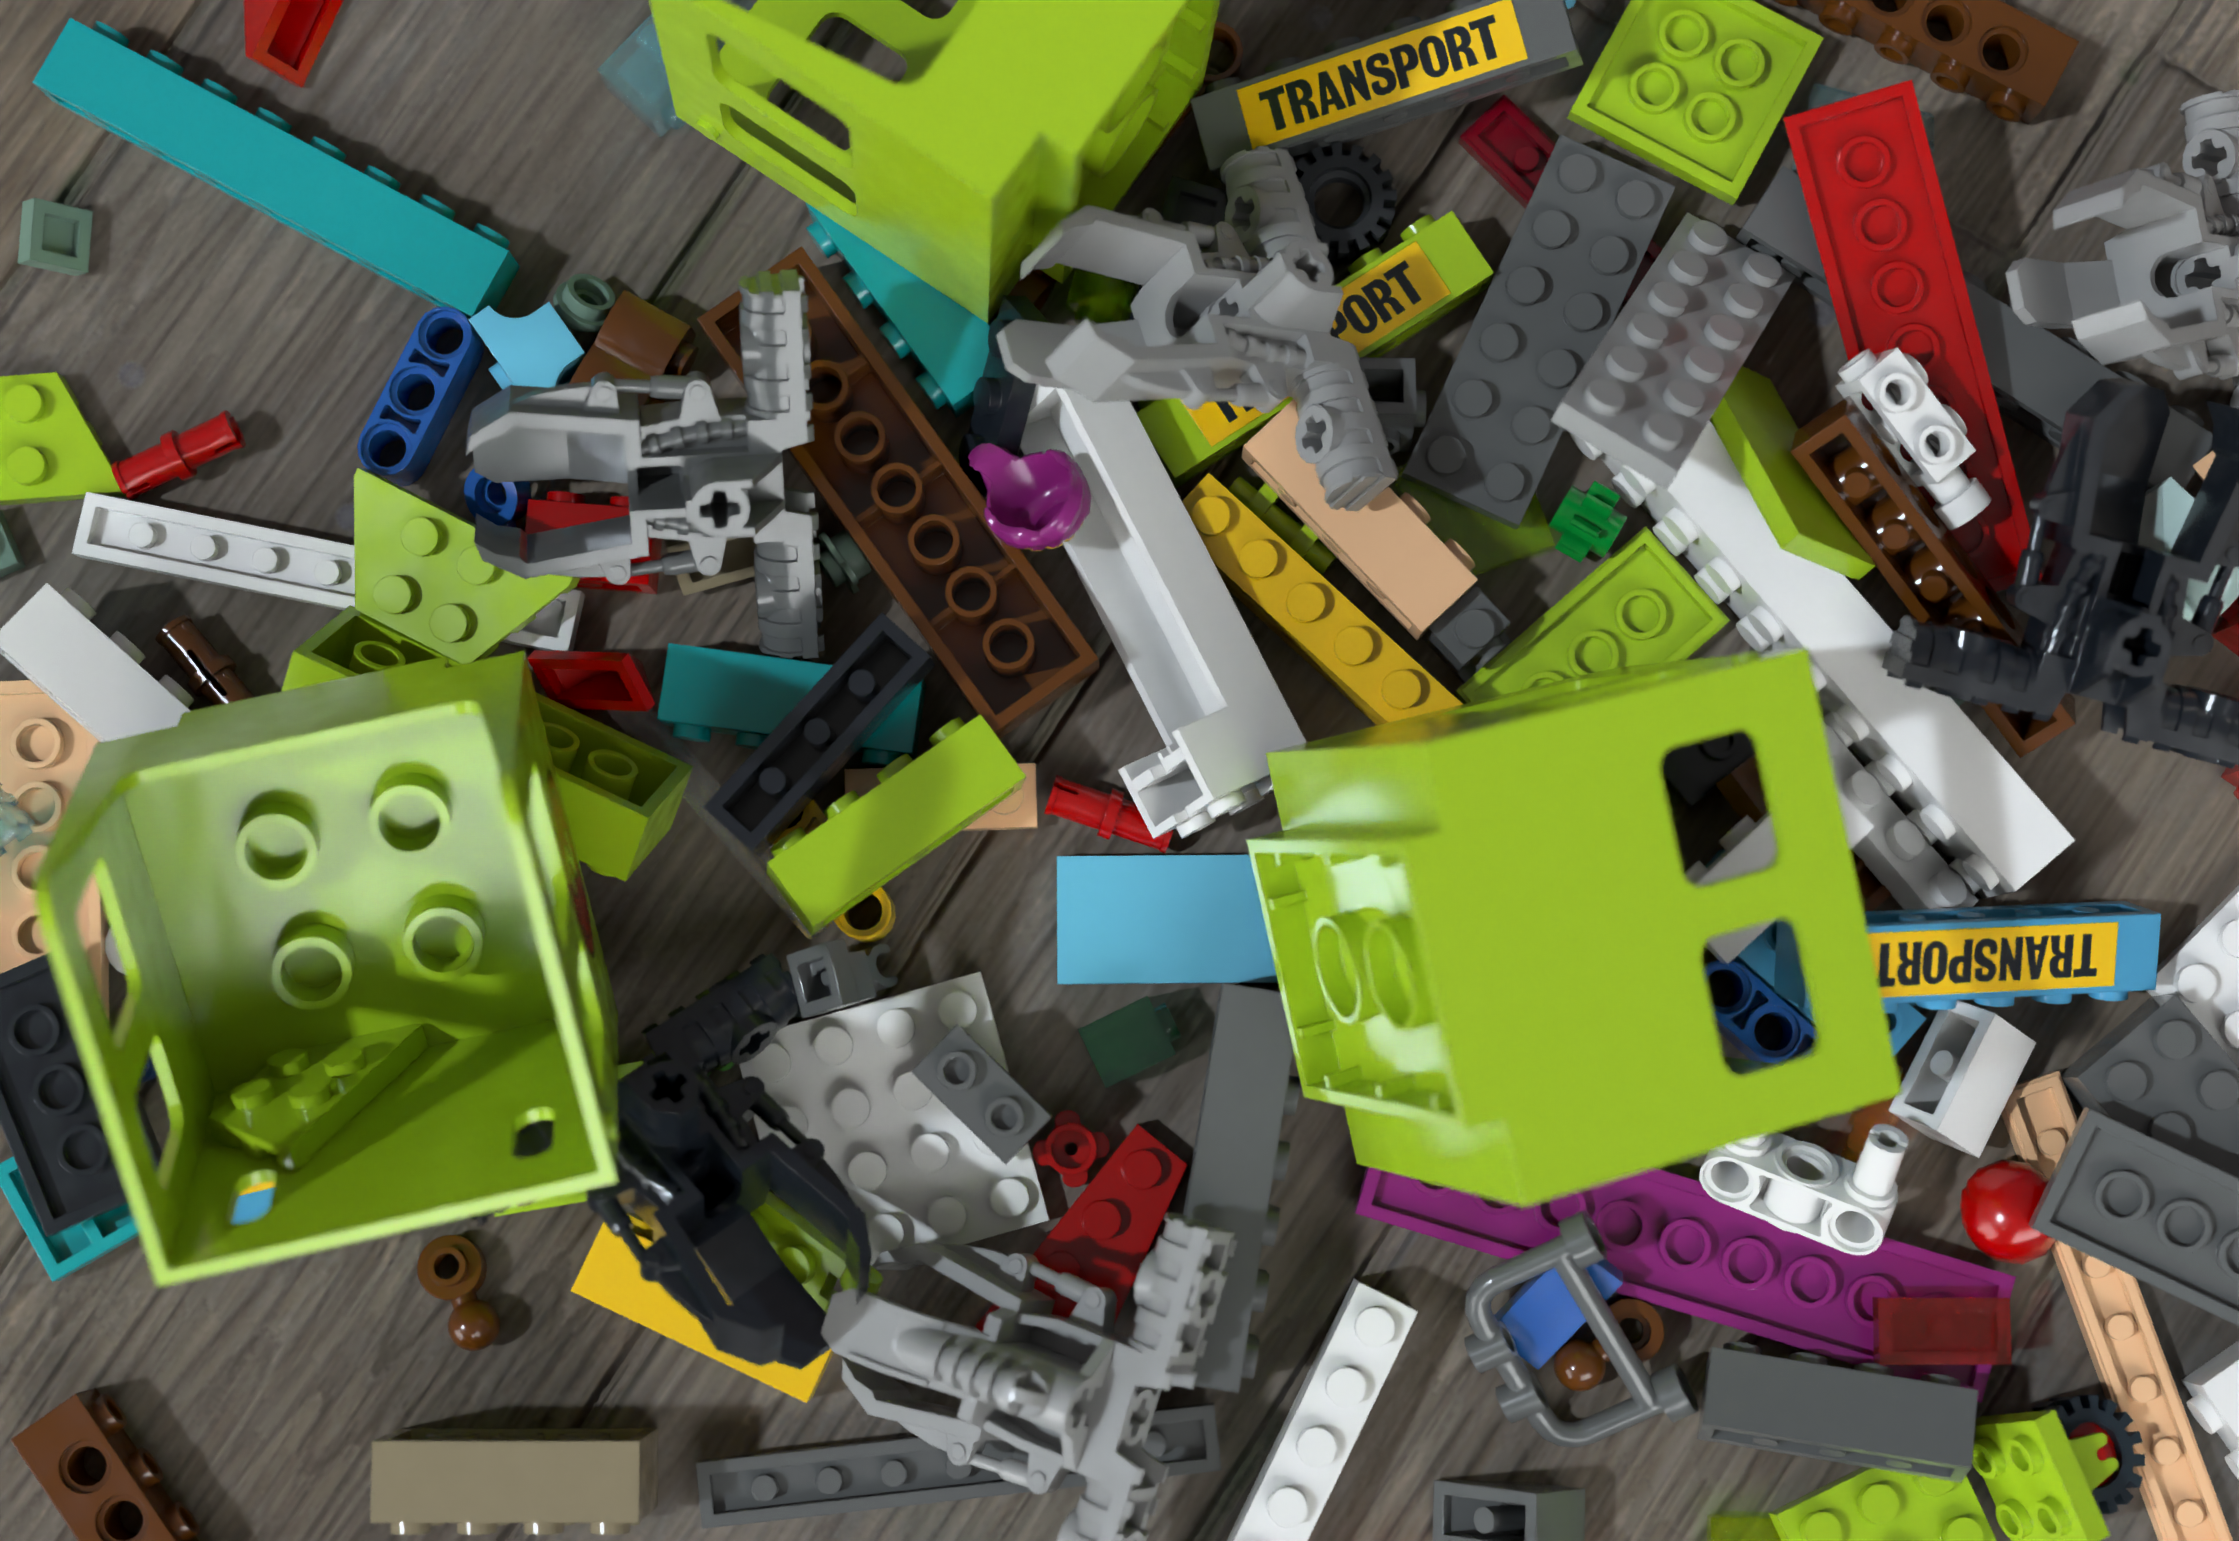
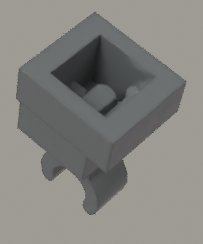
(833, 979)

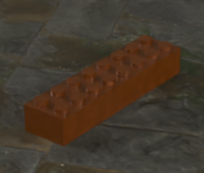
(920, 518)

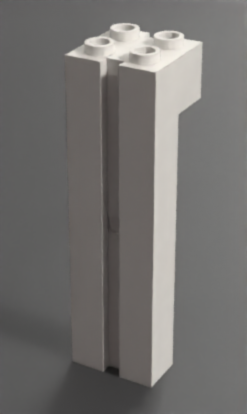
(1166, 620)

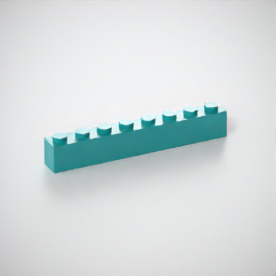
(276, 172)

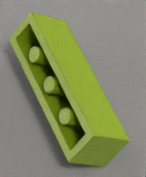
(895, 823)

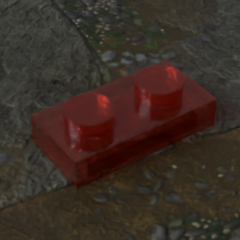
(1942, 1330)

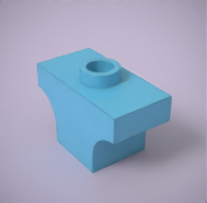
(529, 349)

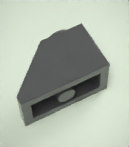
(1507, 1511)

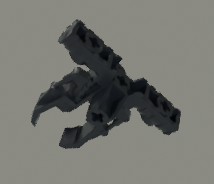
(2105, 603)
(701, 1172)

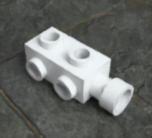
(1929, 431)

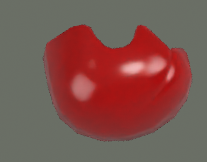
(1998, 1210)

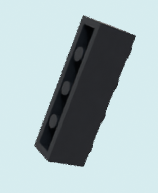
(820, 735)

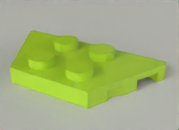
(48, 444)
(427, 576)
(312, 1094)

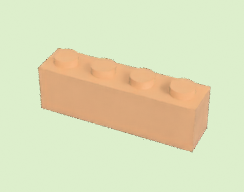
(1380, 544)

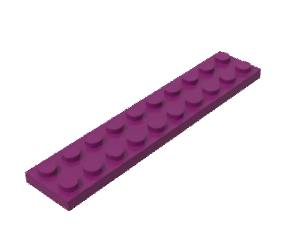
(1704, 1259)

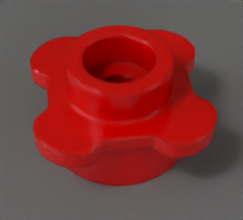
(1053, 1153)

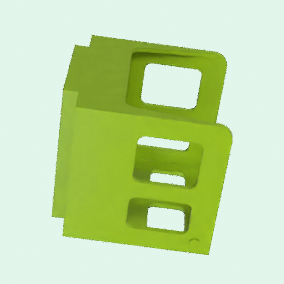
(982, 142)
(1505, 943)

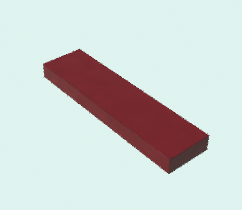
(1516, 156)

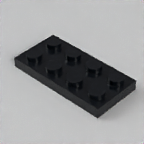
(52, 1107)

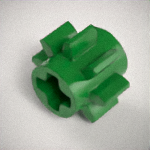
(1587, 521)

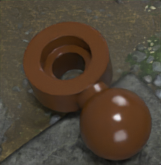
(473, 1321)
(1582, 1363)

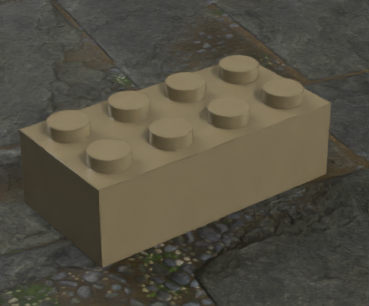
(514, 1477)

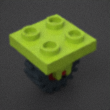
(2058, 1467)

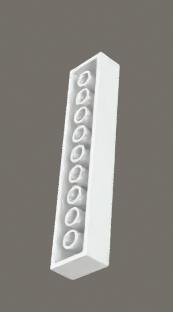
(1908, 737)

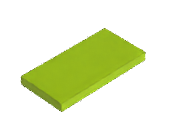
(1759, 441)
(1623, 614)

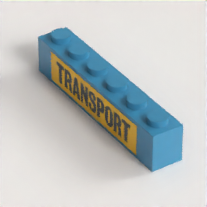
(1997, 954)

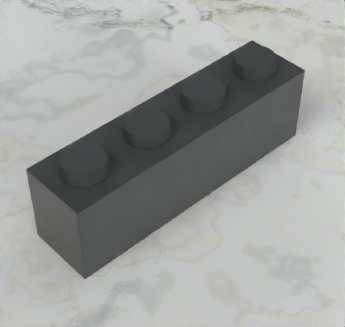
(1838, 1412)

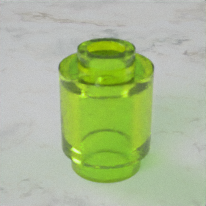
(1099, 297)

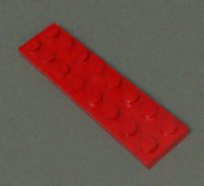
(1903, 286)

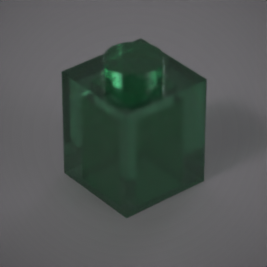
(1130, 1040)

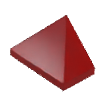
(287, 34)
(593, 680)

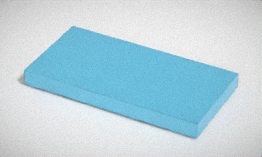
(1160, 921)

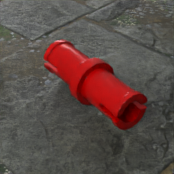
(178, 455)
(1103, 812)

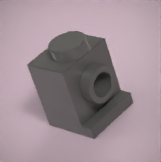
(1468, 634)

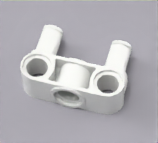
(1811, 1189)

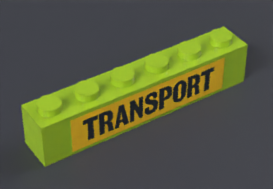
(1380, 308)

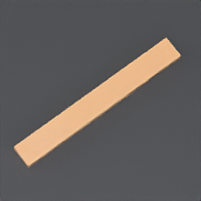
(2121, 1339)

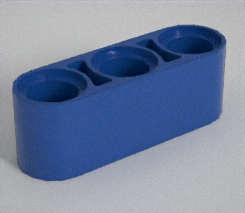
(416, 367)
(1748, 1004)

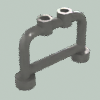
(1522, 1393)

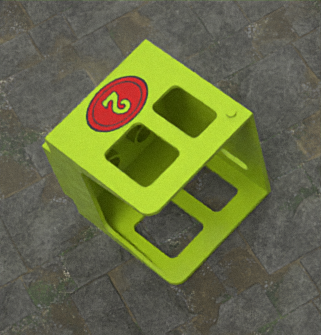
(324, 880)

